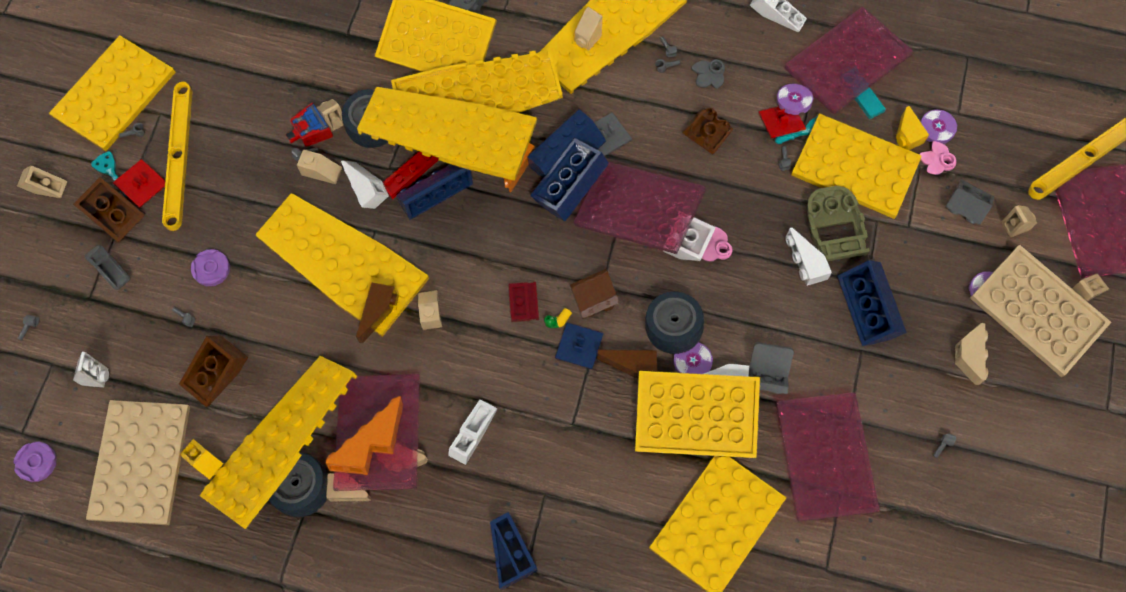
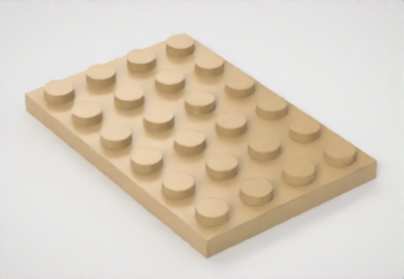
(1040, 310)
(138, 463)

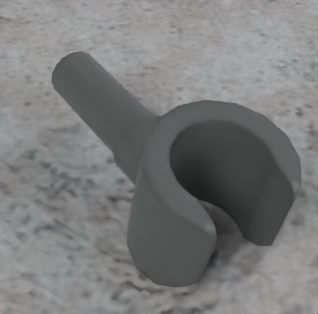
(670, 50)
(665, 65)
(135, 130)
(297, 152)
(786, 162)
(187, 320)
(28, 321)
(948, 439)

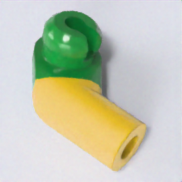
(556, 322)

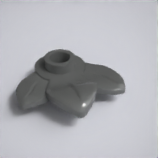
(708, 75)

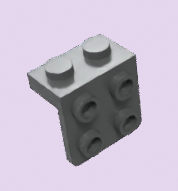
(772, 366)

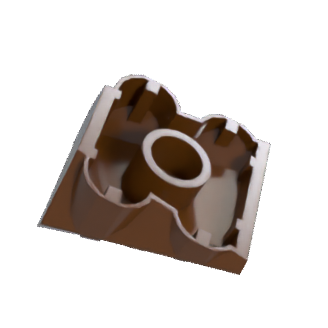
(708, 130)
(594, 294)

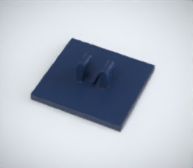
(579, 345)

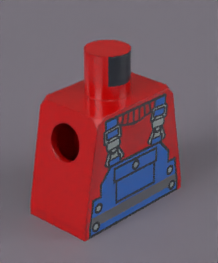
(309, 127)

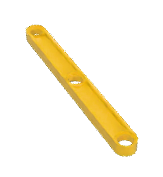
(1079, 161)
(177, 166)

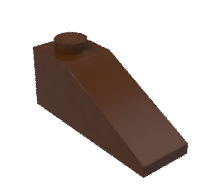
(377, 308)
(630, 360)

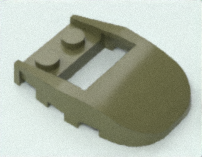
(834, 207)

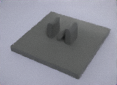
(613, 132)

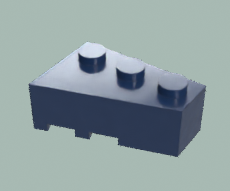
(510, 551)

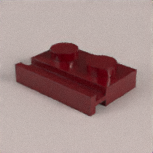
(523, 302)

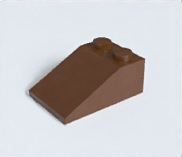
(109, 209)
(212, 369)

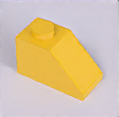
(910, 130)
(201, 459)

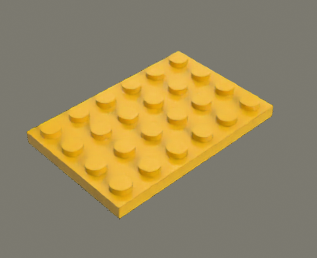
(433, 35)
(112, 93)
(858, 161)
(697, 414)
(717, 523)

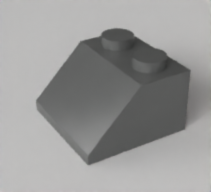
(970, 202)

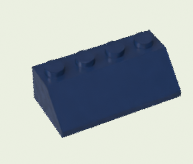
(578, 127)
(570, 179)
(434, 190)
(871, 303)

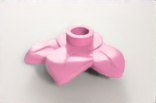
(936, 158)
(717, 242)

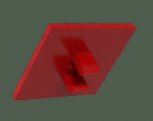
(780, 123)
(140, 183)

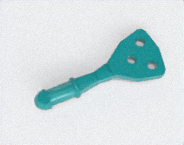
(779, 140)
(110, 169)

